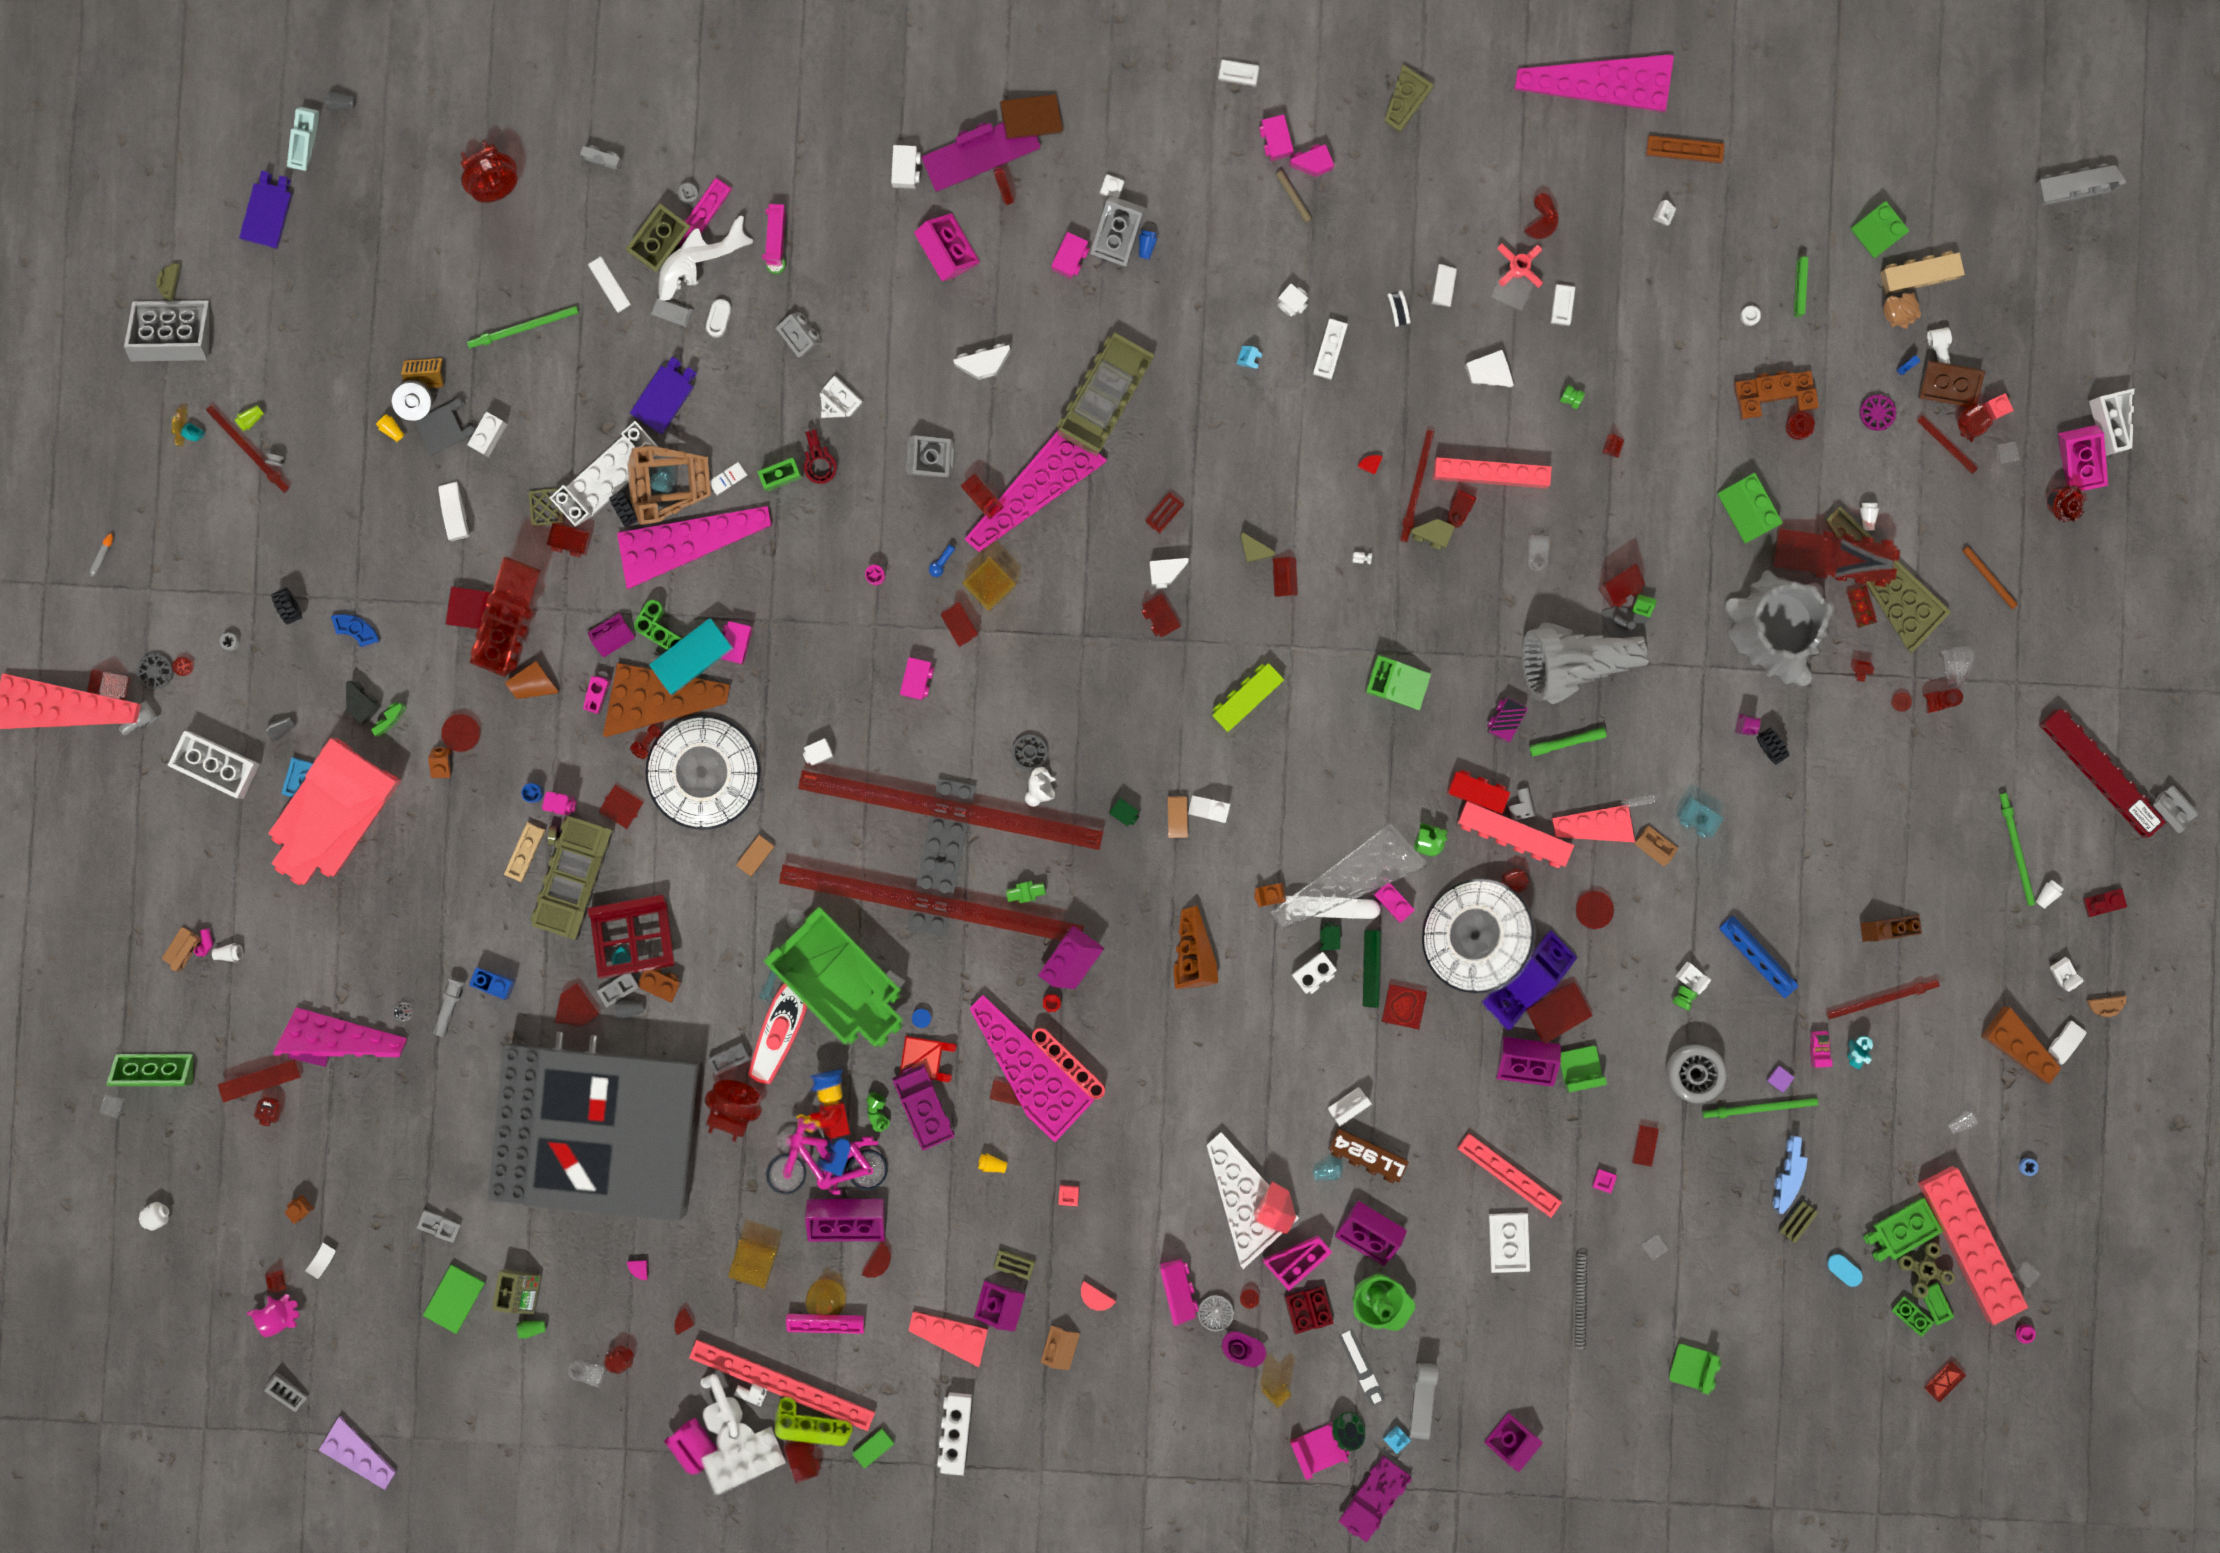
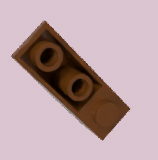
(1890, 928)

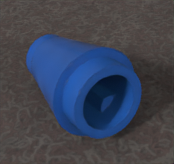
(1146, 244)

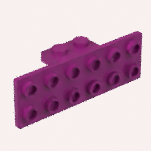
(975, 154)

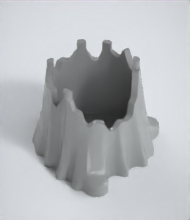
(1780, 626)

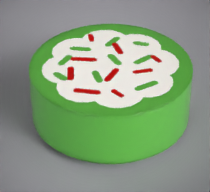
(776, 269)

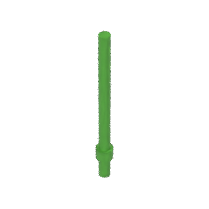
(487, 338)
(2008, 813)
(1723, 1112)

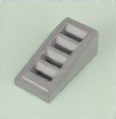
(281, 1397)

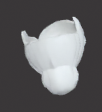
(1039, 787)

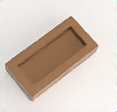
(755, 855)

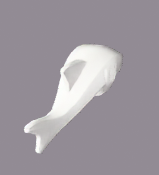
(695, 250)

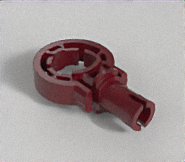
(814, 445)

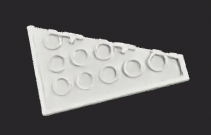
(1241, 1193)

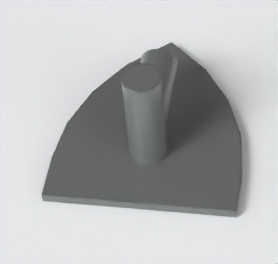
(1623, 623)

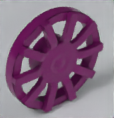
(1877, 412)

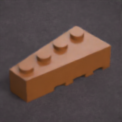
(2019, 1044)

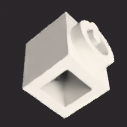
(1293, 300)

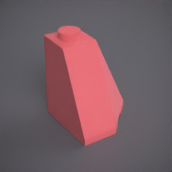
(1276, 1209)

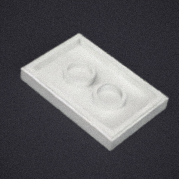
(1509, 1242)

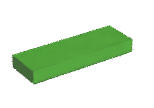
(1801, 287)

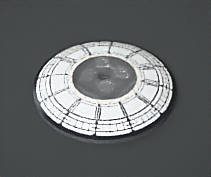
(730, 777)
(1503, 943)

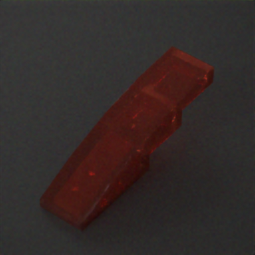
(258, 1081)

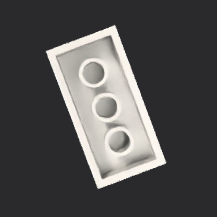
(213, 764)

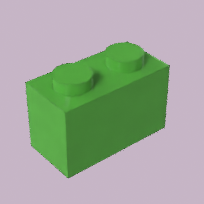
(779, 474)

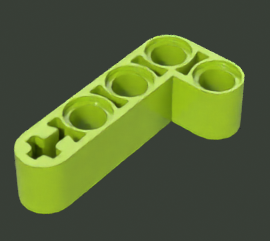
(836, 1431)

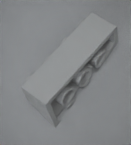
(2079, 184)

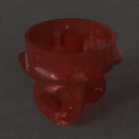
(488, 174)
(732, 1107)

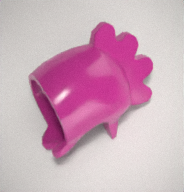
(275, 1316)

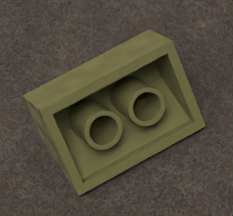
(657, 238)

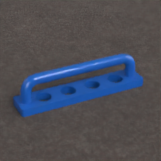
(1786, 985)

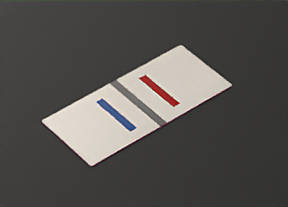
(727, 478)

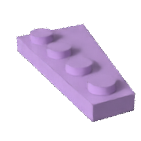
(353, 1452)

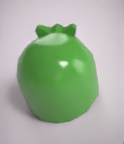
(1430, 840)

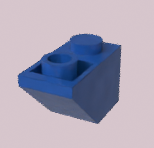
(492, 983)

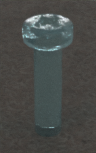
(768, 987)

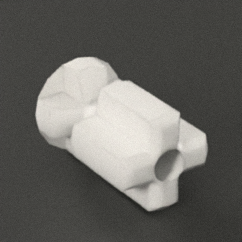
(1359, 557)

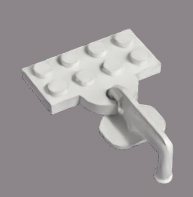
(740, 1457)

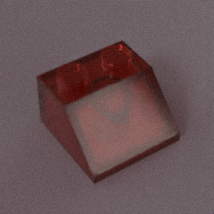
(1622, 586)

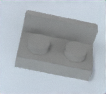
(798, 334)
(2175, 808)

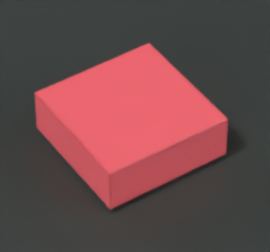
(1068, 1195)

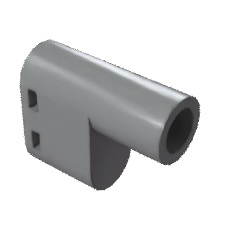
(1524, 807)

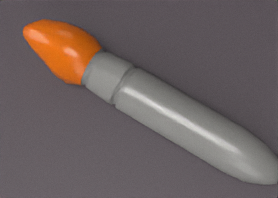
(101, 554)

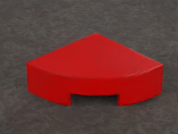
(1370, 464)

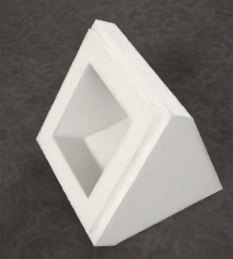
(1664, 212)

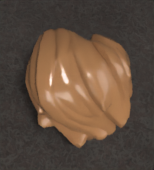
(1902, 310)

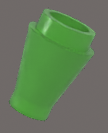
(530, 1328)

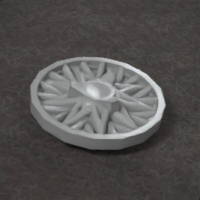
(1215, 1313)

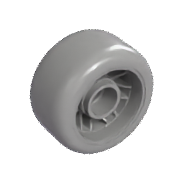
(1711, 1073)

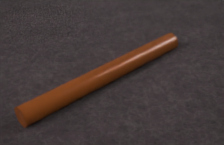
(1989, 577)

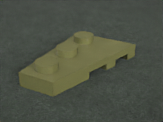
(1408, 97)

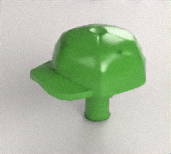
(1382, 1303)

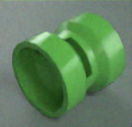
(1572, 397)
(1684, 998)

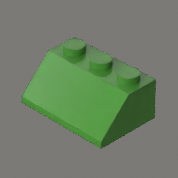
(1749, 508)

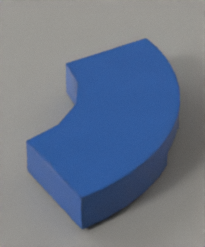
(356, 628)

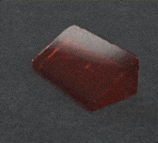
(1285, 577)

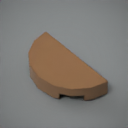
(2107, 1006)

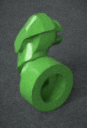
(878, 1120)

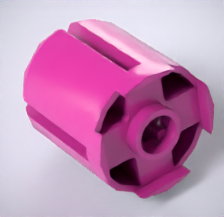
(690, 1445)

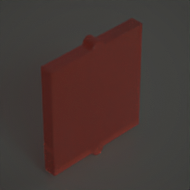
(621, 807)

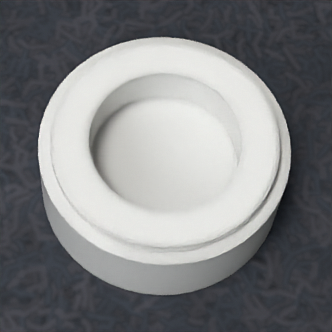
(1750, 315)

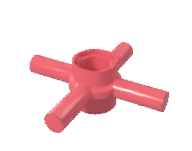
(1515, 270)

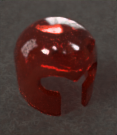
(1973, 422)

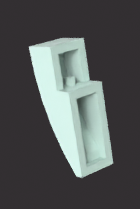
(302, 138)

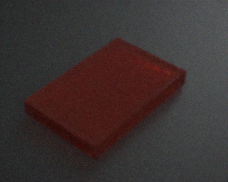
(1559, 1012)

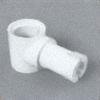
(1940, 340)

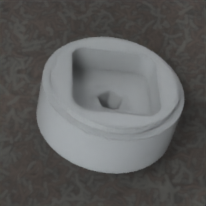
(687, 192)

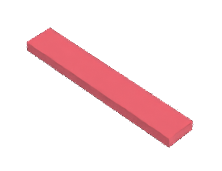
(1509, 1175)

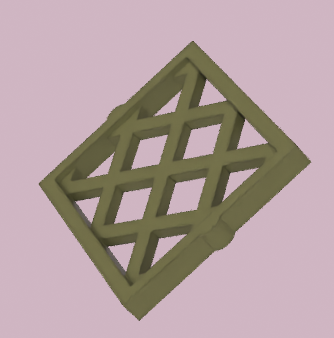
(532, 508)

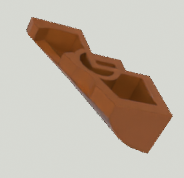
(531, 683)

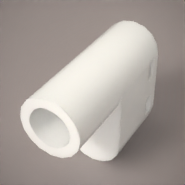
(754, 1395)

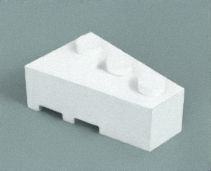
(2113, 416)

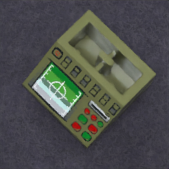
(516, 1292)

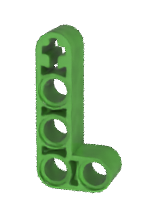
(654, 627)

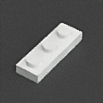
(1330, 349)

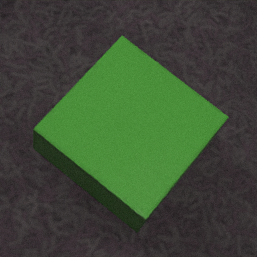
(1644, 605)

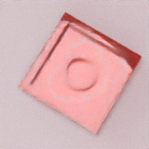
(1404, 1006)

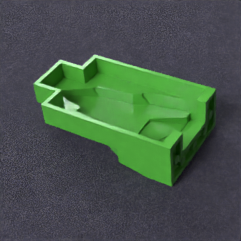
(837, 981)

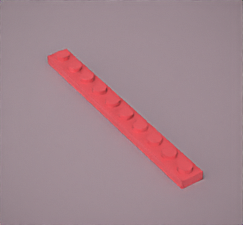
(782, 1384)

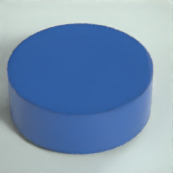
(921, 1018)

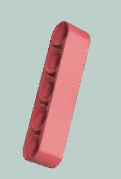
(1071, 1072)

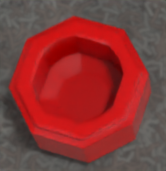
(1051, 1003)

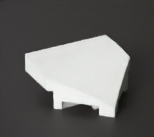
(838, 400)

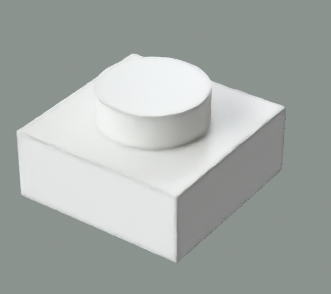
(1112, 186)

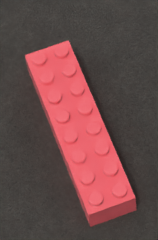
(1973, 1245)

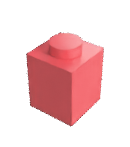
(1998, 407)

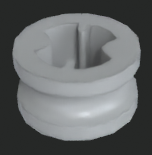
(274, 460)
(235, 643)

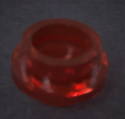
(1249, 1299)

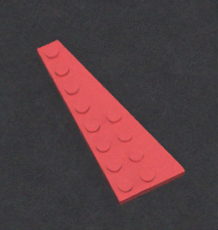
(40, 704)

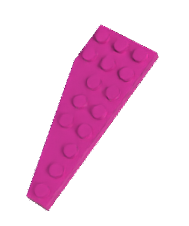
(1039, 1084)

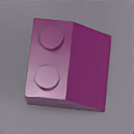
(999, 1306)
(1513, 1442)

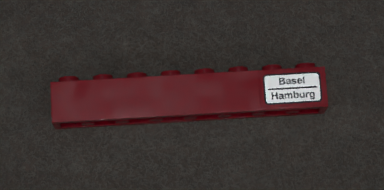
(2102, 773)

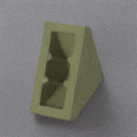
(1254, 550)

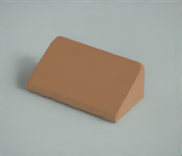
(1656, 846)

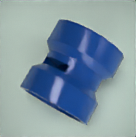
(528, 793)

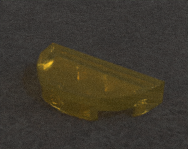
(177, 424)

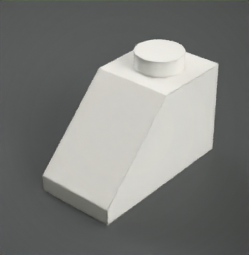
(1165, 571)
(1208, 809)

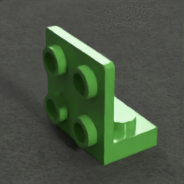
(1581, 1069)

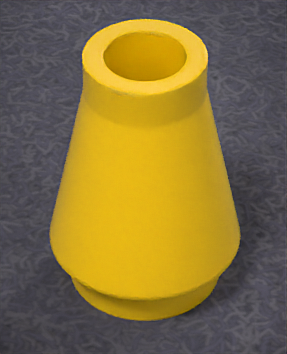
(390, 428)
(989, 1163)

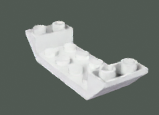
(601, 479)

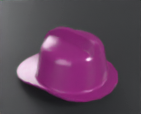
(1243, 1349)

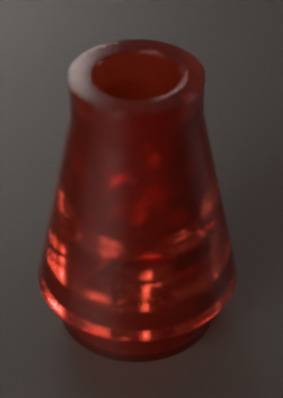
(1545, 206)

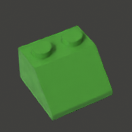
(1879, 229)

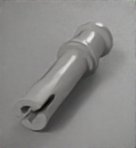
(450, 998)

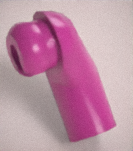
(206, 943)

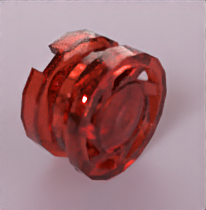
(1800, 425)

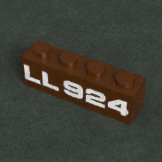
(1369, 1155)

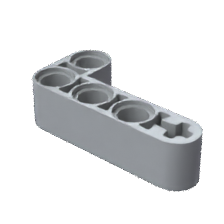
(1422, 1400)

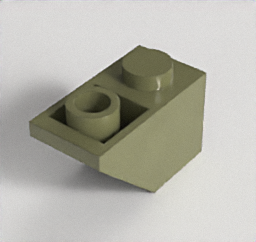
(1435, 532)

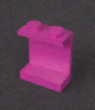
(1318, 1451)

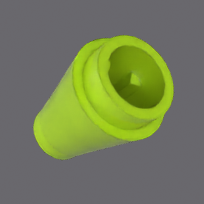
(248, 418)

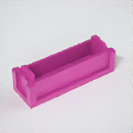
(775, 234)

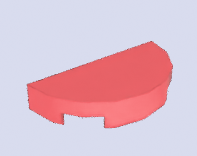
(1095, 1298)

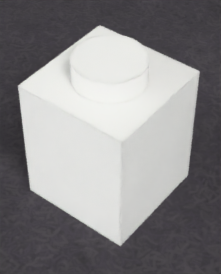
(818, 752)

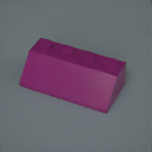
(845, 1220)

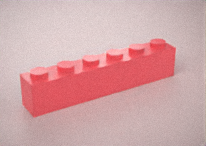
(1492, 473)
(1515, 834)

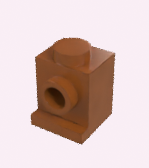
(298, 1209)

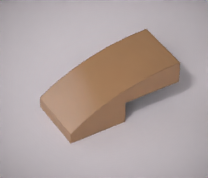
(1177, 817)

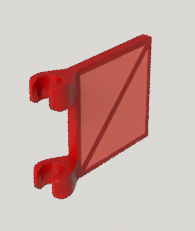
(926, 1052)

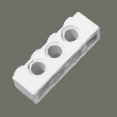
(956, 1464)

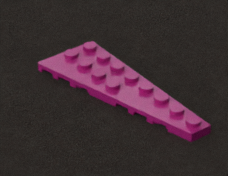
(1621, 82)
(1043, 480)
(668, 546)

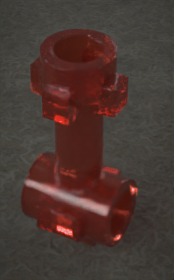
(639, 749)

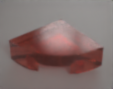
(683, 1322)

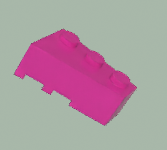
(1297, 1261)

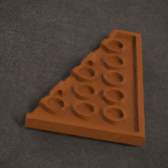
(642, 699)

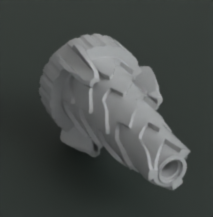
(1560, 661)

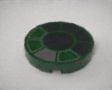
(1348, 1431)

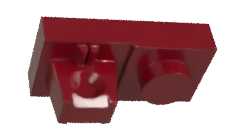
(2105, 902)

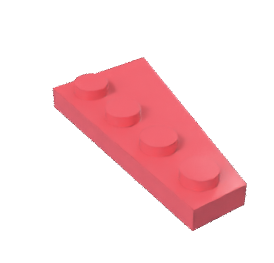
(1602, 824)
(953, 1336)

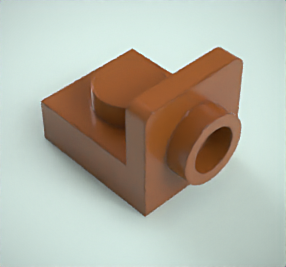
(1270, 895)

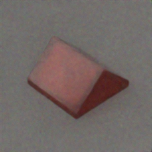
(108, 684)

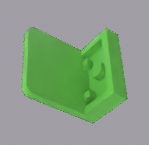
(1695, 1368)

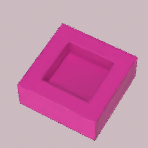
(1604, 1180)

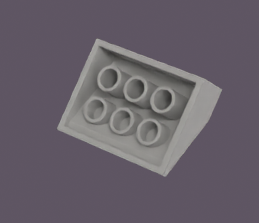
(168, 331)

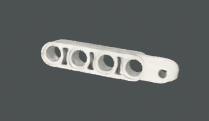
(1353, 909)

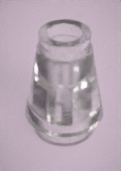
(1963, 1122)

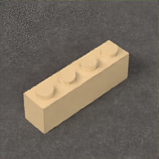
(1922, 273)

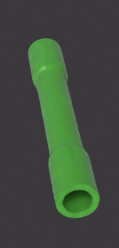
(1546, 747)

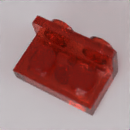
(1160, 616)

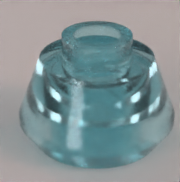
(661, 482)

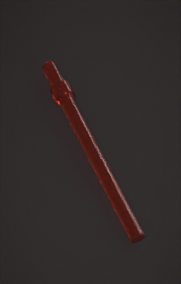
(272, 475)
(1408, 522)
(1918, 989)

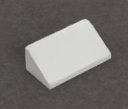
(1444, 285)

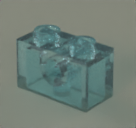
(1710, 822)

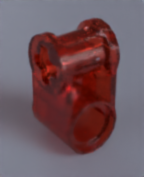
(1461, 506)
(1940, 700)

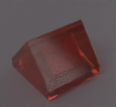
(1613, 445)
(275, 1281)

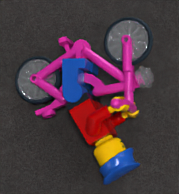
(787, 1171)

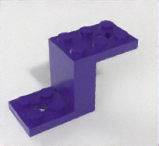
(1543, 972)

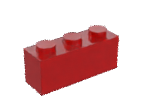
(1478, 791)

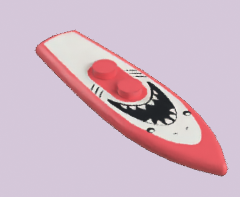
(777, 1034)

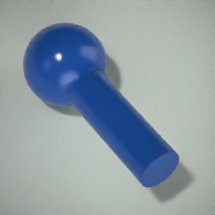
(936, 568)

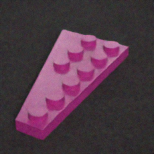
(328, 1036)

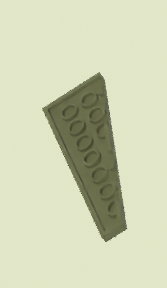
(1905, 602)

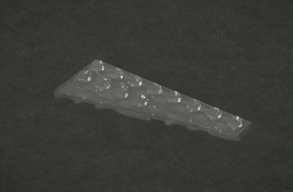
(1370, 866)

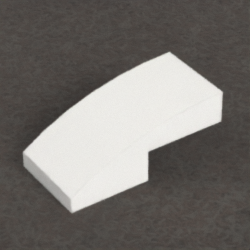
(2067, 1042)

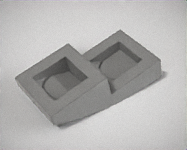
(617, 989)
(438, 1225)

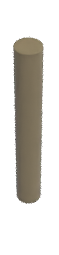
(1293, 196)

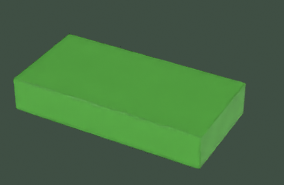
(1937, 1304)
(873, 1448)

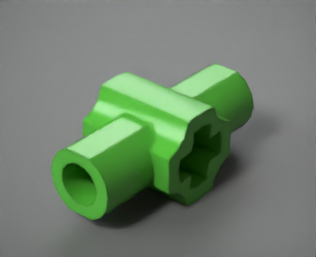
(1025, 892)

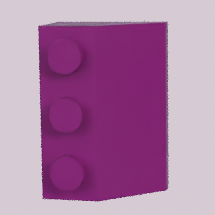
(1071, 960)
(1528, 1061)
(1371, 1233)

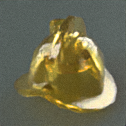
(825, 1298)

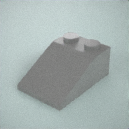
(1118, 230)

